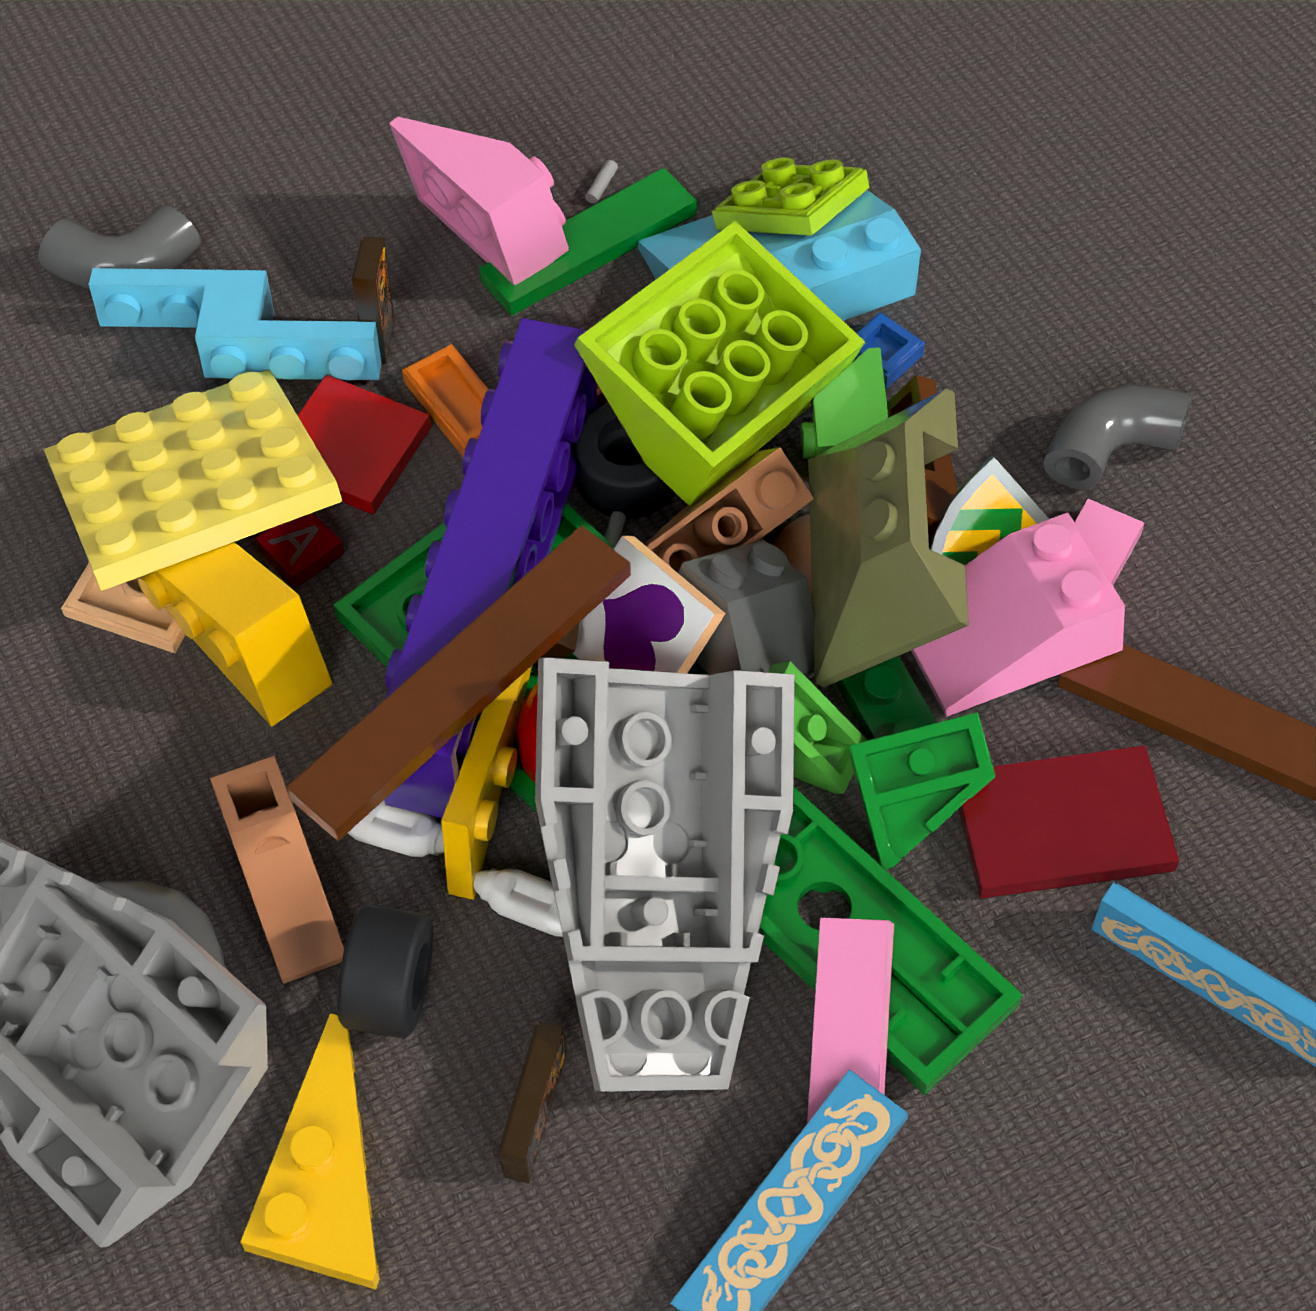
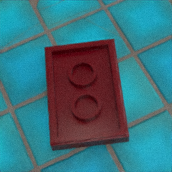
(1068, 823)

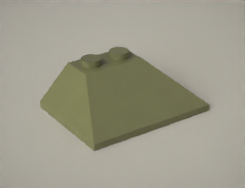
(870, 551)

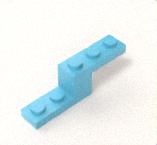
(235, 323)

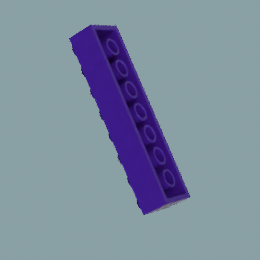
(497, 520)

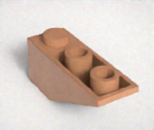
(735, 511)
(278, 869)

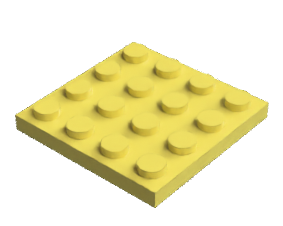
(189, 477)

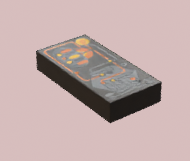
(373, 291)
(532, 1101)

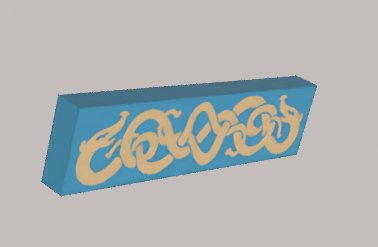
(1209, 970)
(795, 1201)

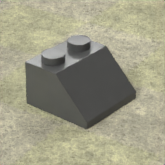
(765, 609)

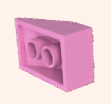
(485, 195)
(1032, 614)

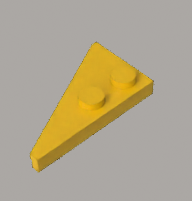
(476, 794)
(316, 1190)

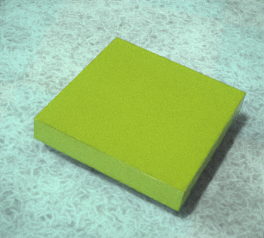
(792, 197)

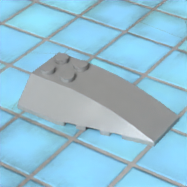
(660, 856)
(114, 1046)

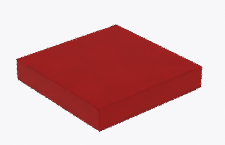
(362, 439)

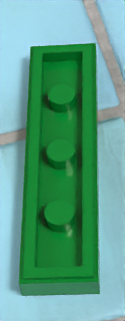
(599, 237)

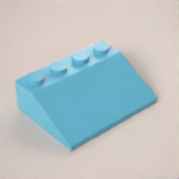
(850, 264)

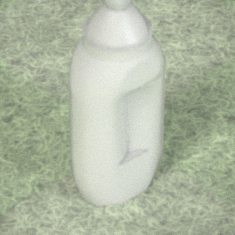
(400, 831)
(520, 898)

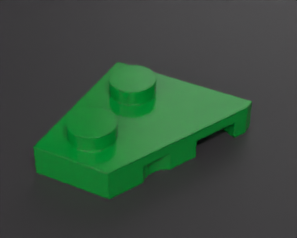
(918, 781)

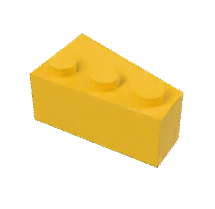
(245, 625)

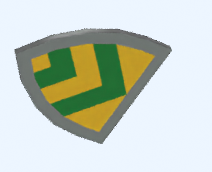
(983, 514)

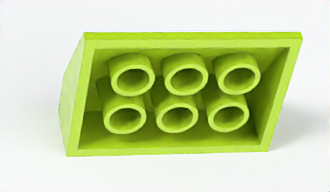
(715, 360)

